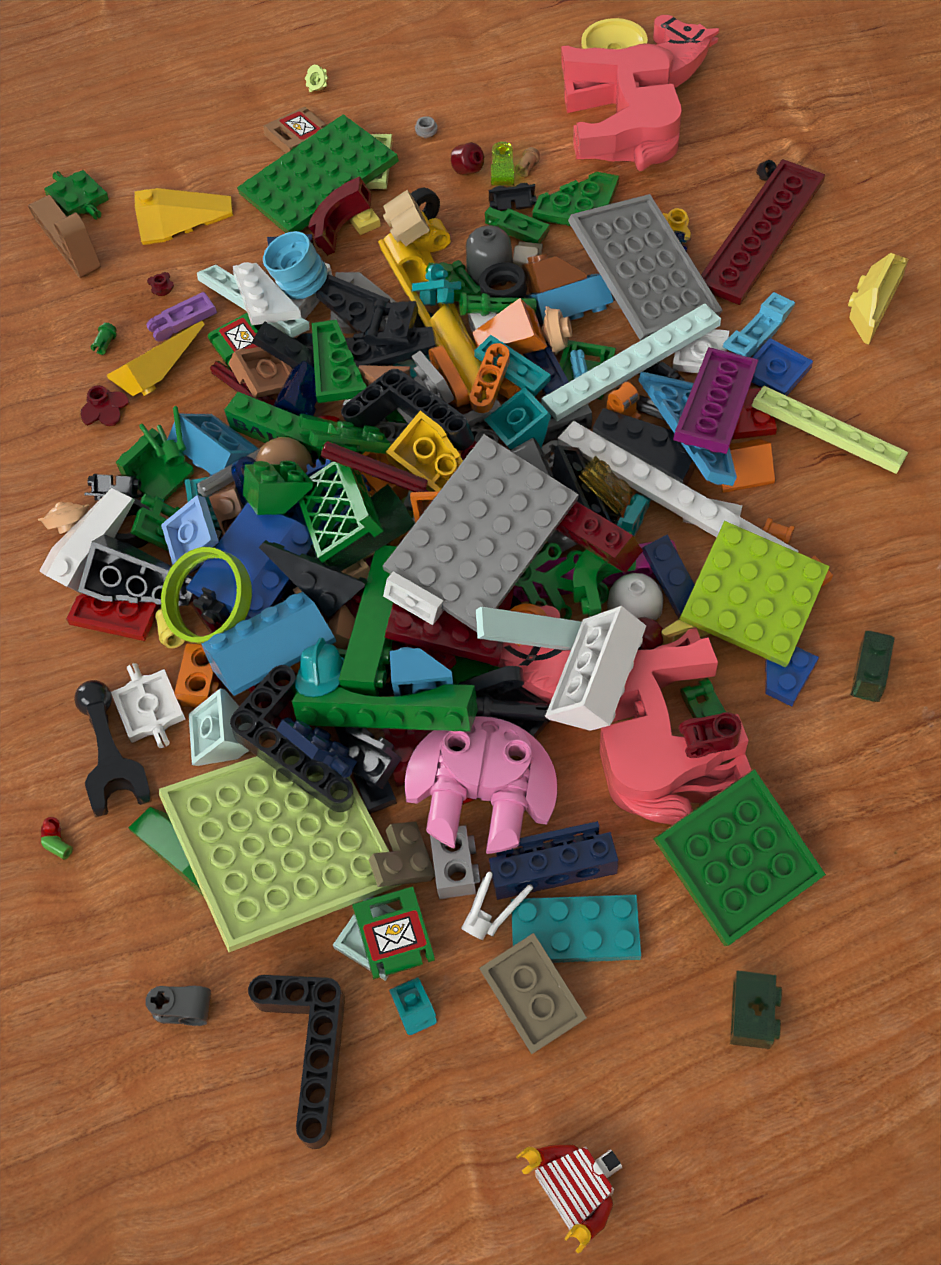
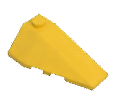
(169, 212)
(149, 368)
(425, 452)

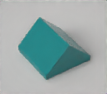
(520, 420)

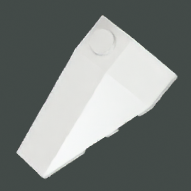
(69, 555)

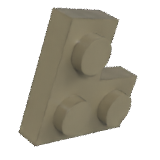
(406, 862)

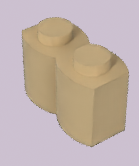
(405, 218)

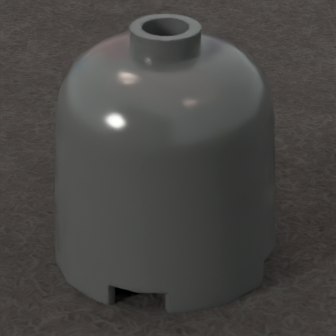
(487, 247)

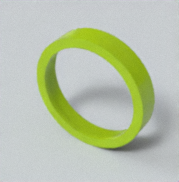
(175, 579)

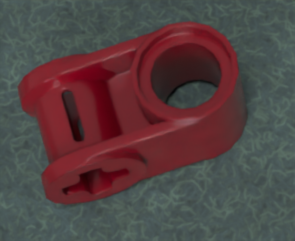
(704, 734)

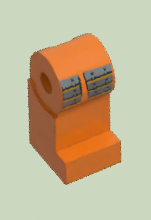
(624, 400)

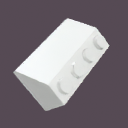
(597, 670)

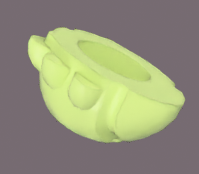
(316, 78)

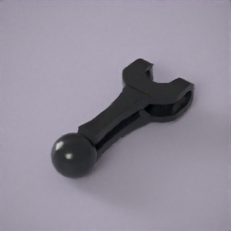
(113, 770)

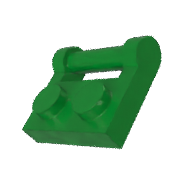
(457, 272)

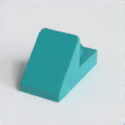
(413, 1006)

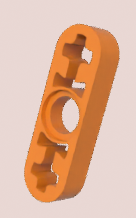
(444, 365)
(492, 388)

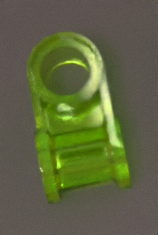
(502, 165)

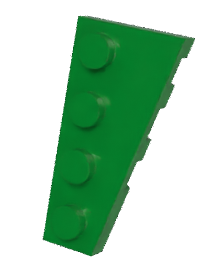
(334, 364)

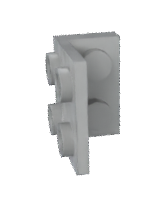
(430, 379)

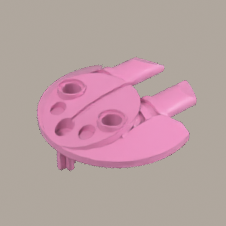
(483, 772)

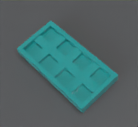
(581, 927)

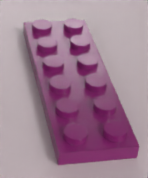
(716, 400)

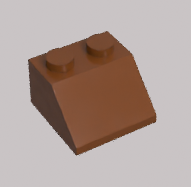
(549, 273)

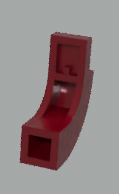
(336, 210)

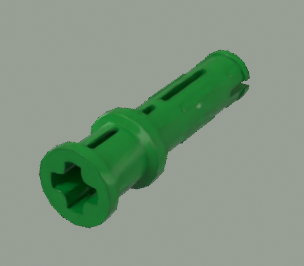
(485, 304)

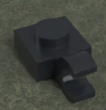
(211, 609)

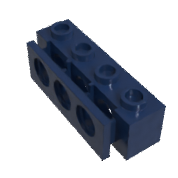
(554, 863)

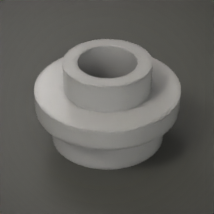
(425, 127)

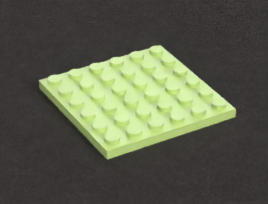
(271, 849)

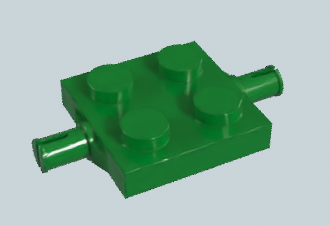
(77, 194)

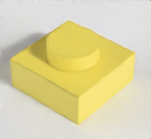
(365, 221)

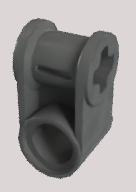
(186, 1004)

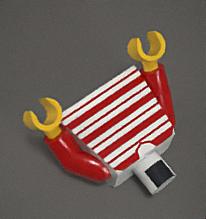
(575, 1186)

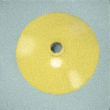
(613, 34)

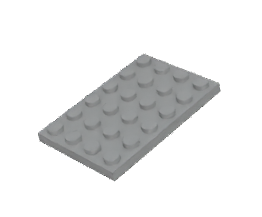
(642, 263)
(481, 530)

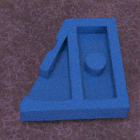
(787, 682)

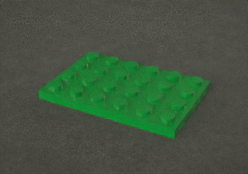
(304, 176)

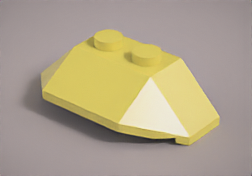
(875, 294)

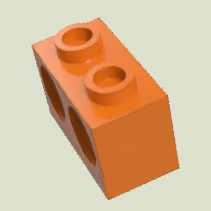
(193, 676)

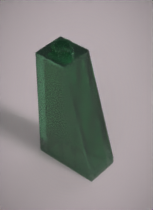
(394, 521)

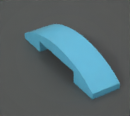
(761, 327)

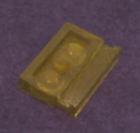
(606, 484)

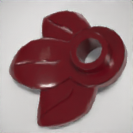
(103, 406)

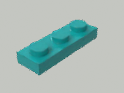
(520, 369)

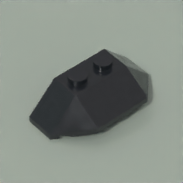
(567, 467)

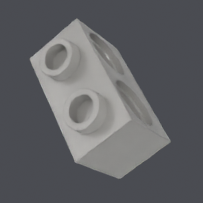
(450, 862)

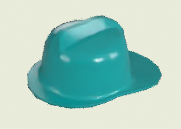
(319, 669)

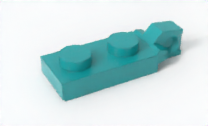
(634, 514)

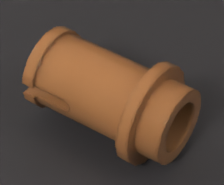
(529, 158)

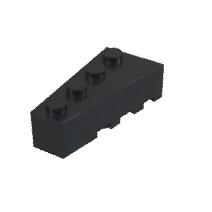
(646, 442)

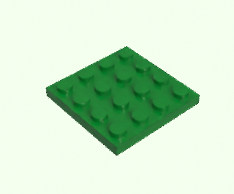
(739, 857)

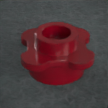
(161, 284)

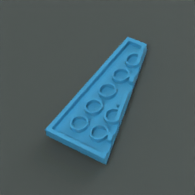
(670, 399)

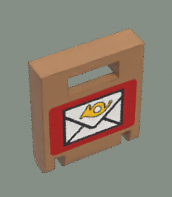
(297, 125)

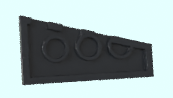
(384, 355)

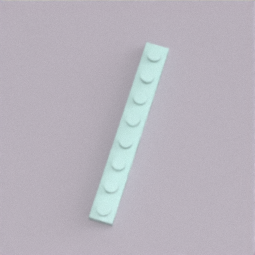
(630, 362)

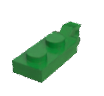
(517, 225)

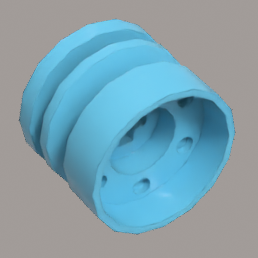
(295, 265)

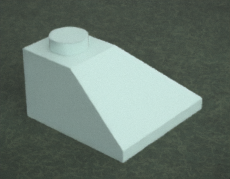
(211, 730)

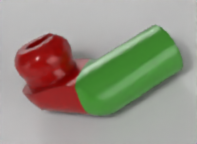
(52, 840)

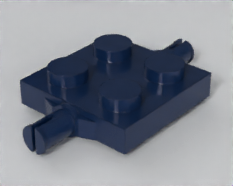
(318, 745)

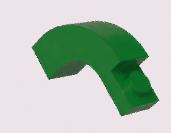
(587, 576)

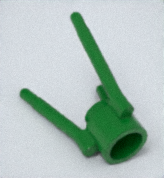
(170, 449)

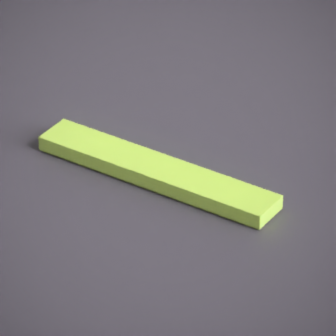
(830, 429)

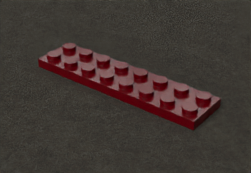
(761, 231)

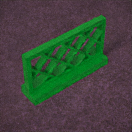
(360, 511)

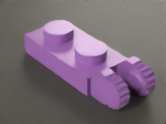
(181, 316)

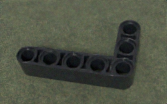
(400, 391)
(283, 748)
(315, 1046)

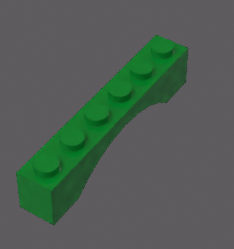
(441, 709)

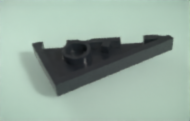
(320, 582)

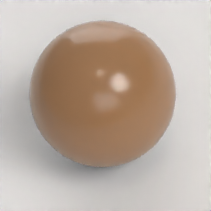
(285, 449)

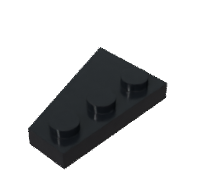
(349, 302)

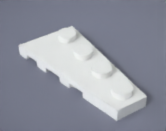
(262, 296)

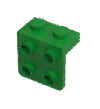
(144, 463)

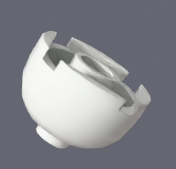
(637, 595)

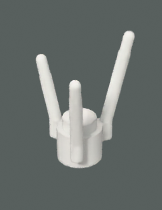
(478, 921)

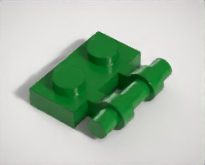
(148, 522)

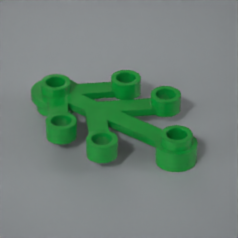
(552, 579)

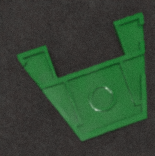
(344, 434)

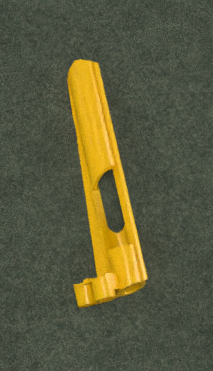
(409, 267)

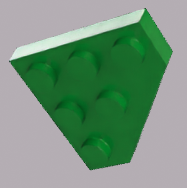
(575, 198)

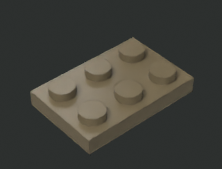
(532, 993)

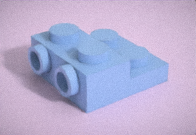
(189, 529)

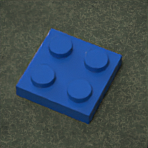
(779, 367)

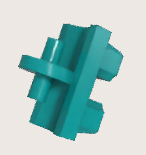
(436, 283)

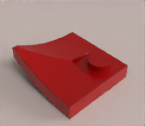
(753, 421)

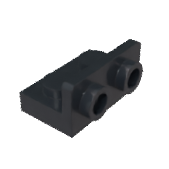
(374, 757)

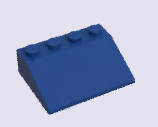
(243, 542)

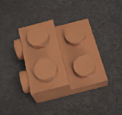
(259, 371)

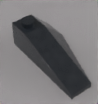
(126, 574)

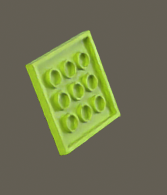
(754, 593)

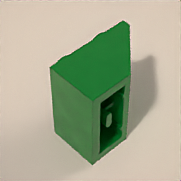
(274, 487)

